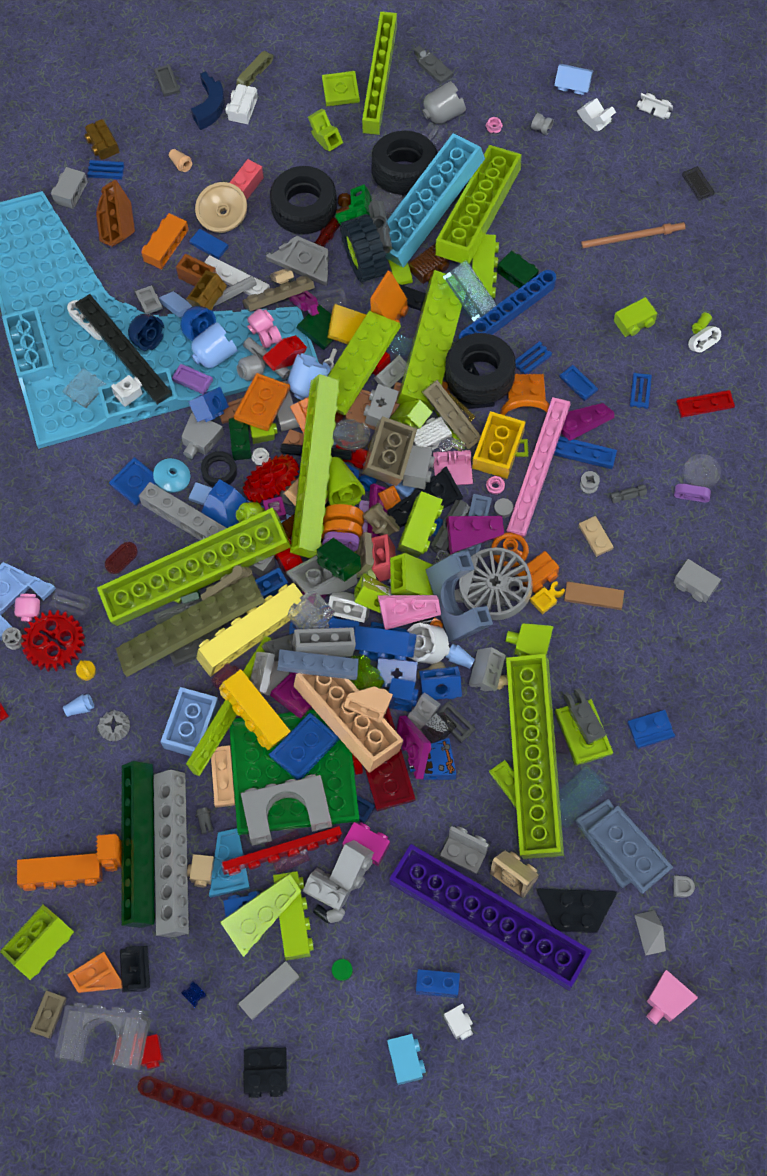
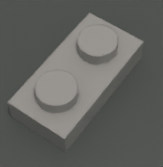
(391, 372)

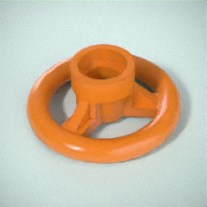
(511, 542)

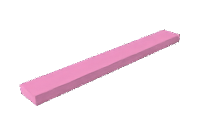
(538, 467)

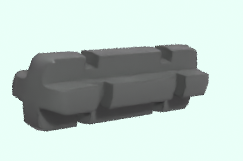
(628, 493)

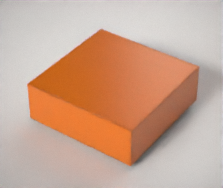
(389, 497)

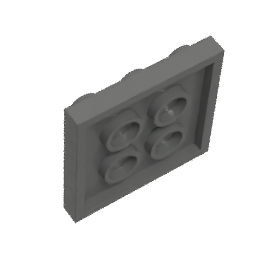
(189, 651)

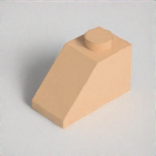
(369, 702)

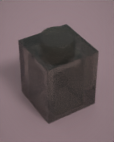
(438, 727)

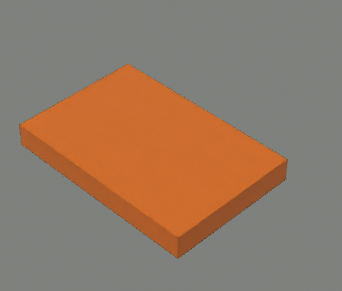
(262, 402)

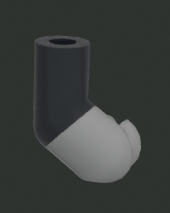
(329, 916)

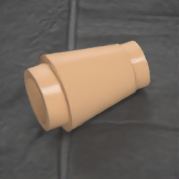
(180, 160)

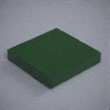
(317, 327)

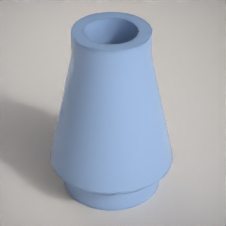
(460, 656)
(79, 705)

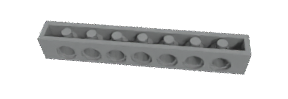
(190, 520)
(170, 854)

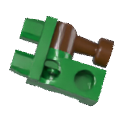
(352, 205)

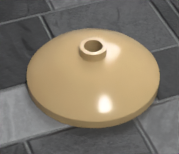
(220, 198)

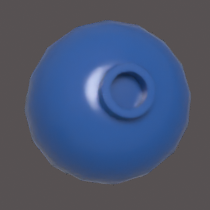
(195, 321)

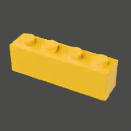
(254, 710)

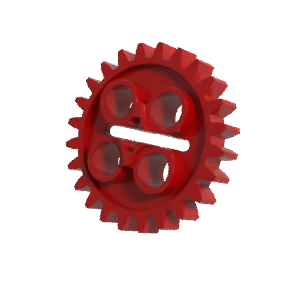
(271, 478)
(41, 653)

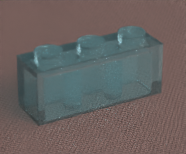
(470, 290)

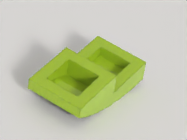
(402, 275)

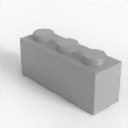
(327, 641)

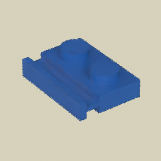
(651, 729)

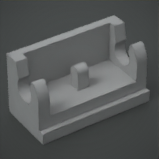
(487, 669)

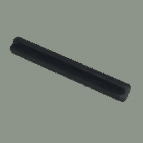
(293, 449)

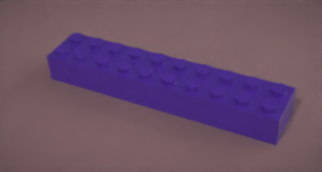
(490, 917)

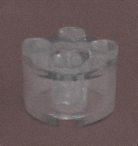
(311, 612)

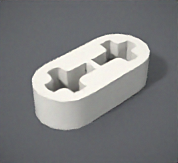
(706, 341)

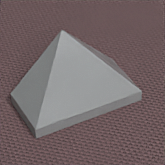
(650, 932)

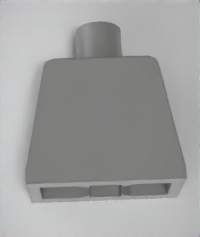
(200, 436)

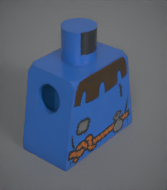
(440, 762)

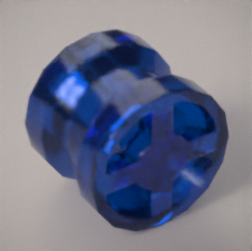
(193, 994)

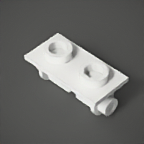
(661, 107)

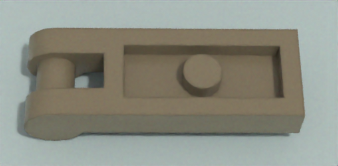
(237, 574)

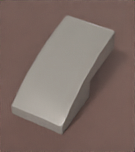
(148, 300)
(423, 711)

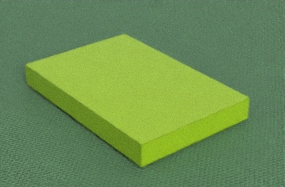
(579, 749)

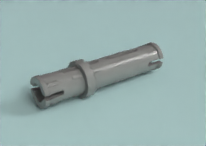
(260, 351)

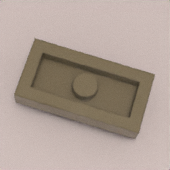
(365, 552)
(48, 1014)

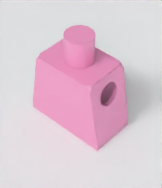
(669, 998)

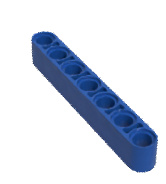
(513, 305)

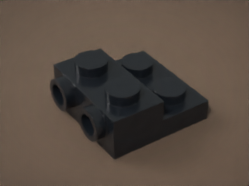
(265, 1072)

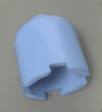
(212, 347)
(302, 372)

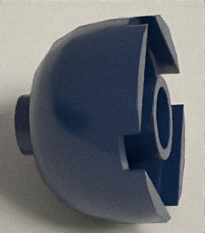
(146, 331)

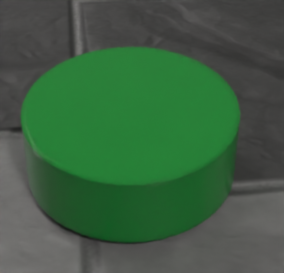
(342, 970)

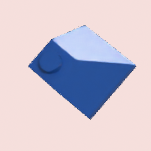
(223, 503)

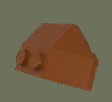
(114, 215)

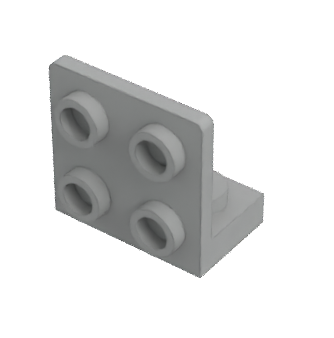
(265, 673)
(465, 849)

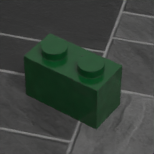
(516, 269)
(240, 440)
(338, 559)

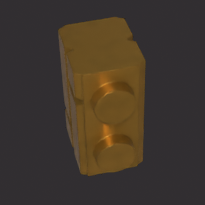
(101, 139)
(207, 290)

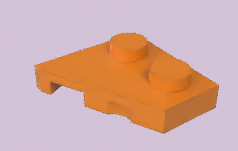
(95, 975)

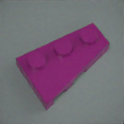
(472, 530)
(415, 744)

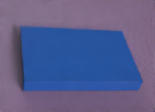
(304, 747)

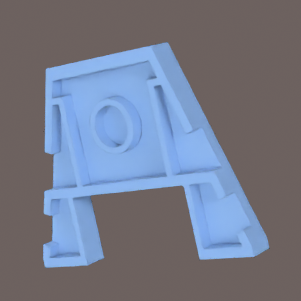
(17, 582)

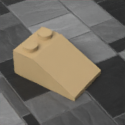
(513, 873)

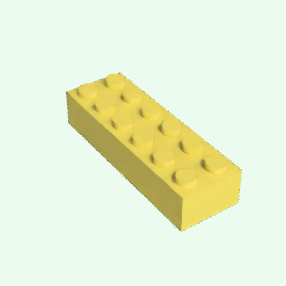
(248, 631)

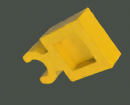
(546, 599)

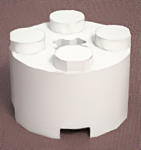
(430, 643)

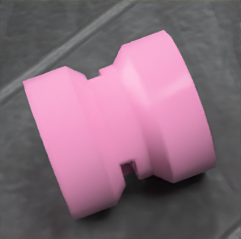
(269, 337)

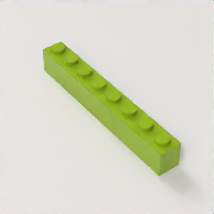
(379, 73)

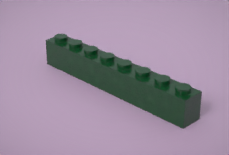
(137, 845)

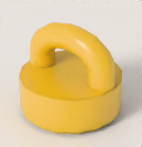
(85, 670)

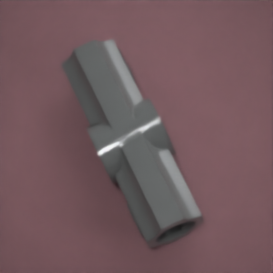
(379, 218)
(441, 541)

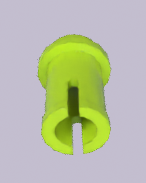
(702, 322)

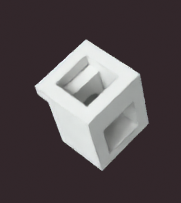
(127, 390)
(459, 1022)

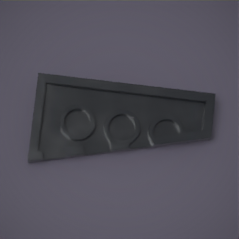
(440, 486)

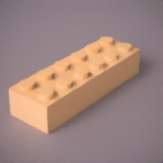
(366, 738)

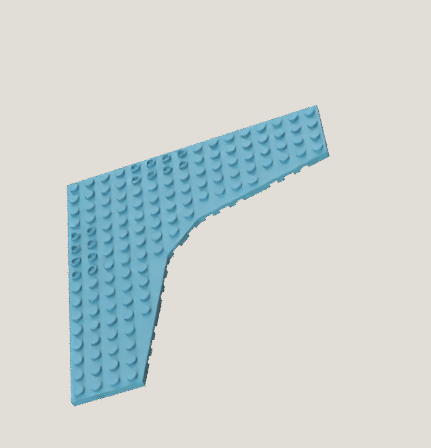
(40, 278)

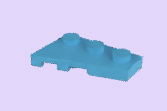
(227, 848)

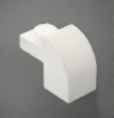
(594, 114)

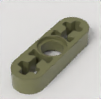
(261, 62)

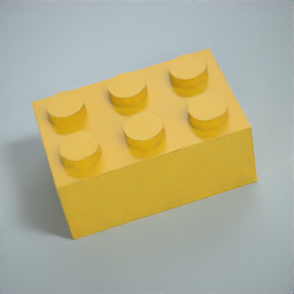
(498, 445)

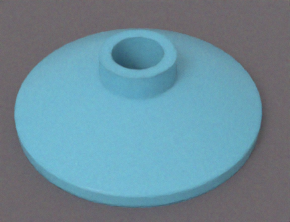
(171, 482)

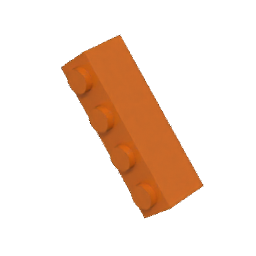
(58, 871)

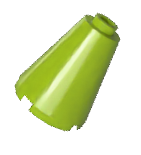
(343, 484)

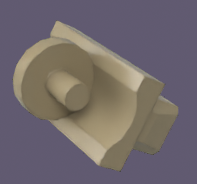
(380, 520)

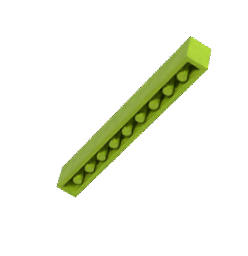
(315, 466)

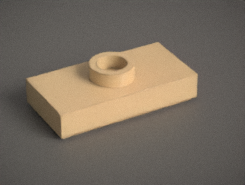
(281, 276)

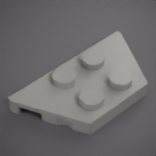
(303, 258)

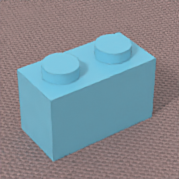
(405, 1059)

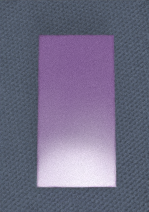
(192, 379)

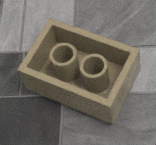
(389, 451)

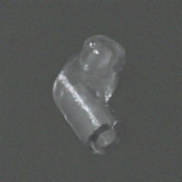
(450, 443)

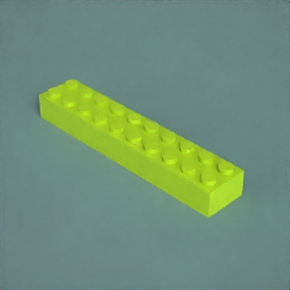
(193, 567)
(534, 757)

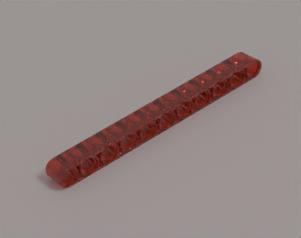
(239, 1118)

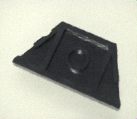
(576, 909)

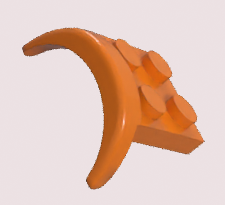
(526, 391)

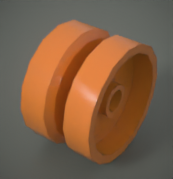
(343, 519)

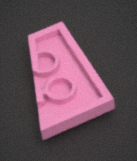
(406, 609)

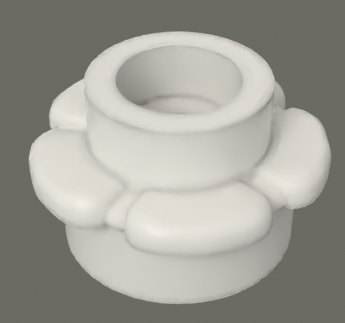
(260, 452)

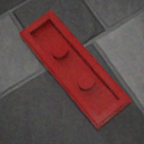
(705, 403)

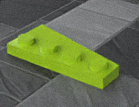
(252, 919)

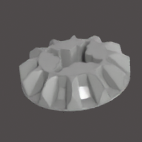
(119, 731)

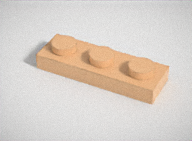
(223, 777)

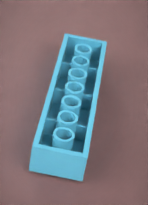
(432, 196)

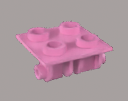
(457, 463)

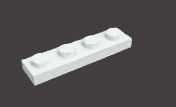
(232, 276)

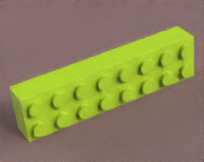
(478, 205)
(431, 340)

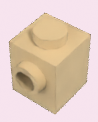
(201, 870)

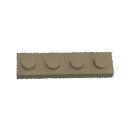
(279, 293)
(451, 414)

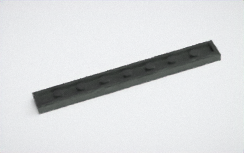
(123, 349)

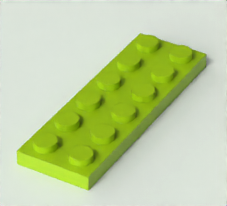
(362, 357)

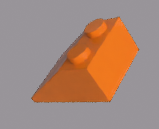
(389, 299)

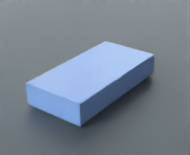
(175, 303)

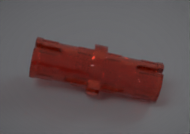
(327, 233)

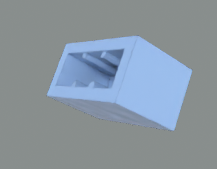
(573, 78)

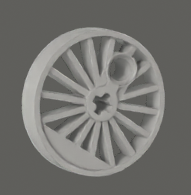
(502, 589)

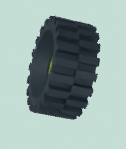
(364, 248)

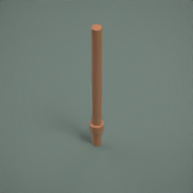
(665, 228)

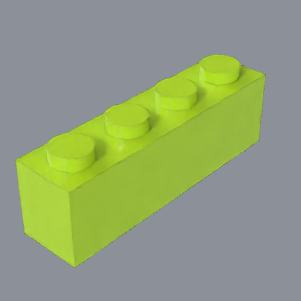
(485, 262)
(294, 924)

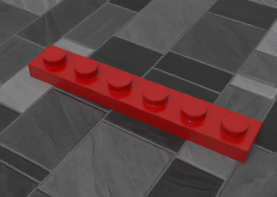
(274, 853)

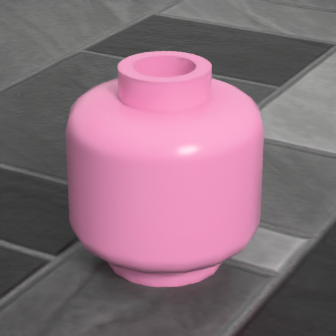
(260, 321)
(27, 607)

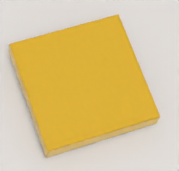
(344, 323)

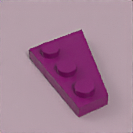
(585, 419)

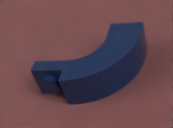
(212, 108)

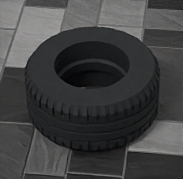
(401, 147)
(308, 218)
(480, 348)

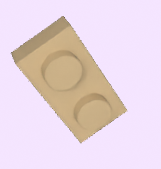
(596, 536)

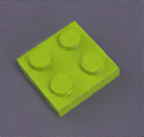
(340, 88)

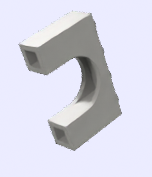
(258, 803)

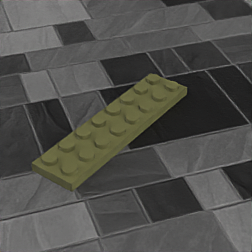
(189, 625)

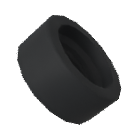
(218, 456)

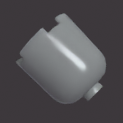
(443, 104)

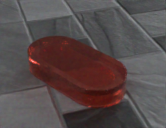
(121, 557)

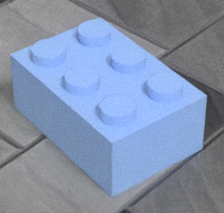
(189, 720)

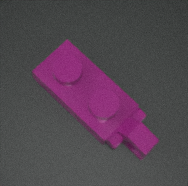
(305, 301)

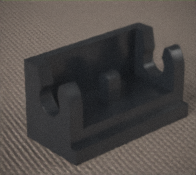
(134, 969)

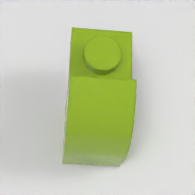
(323, 131)

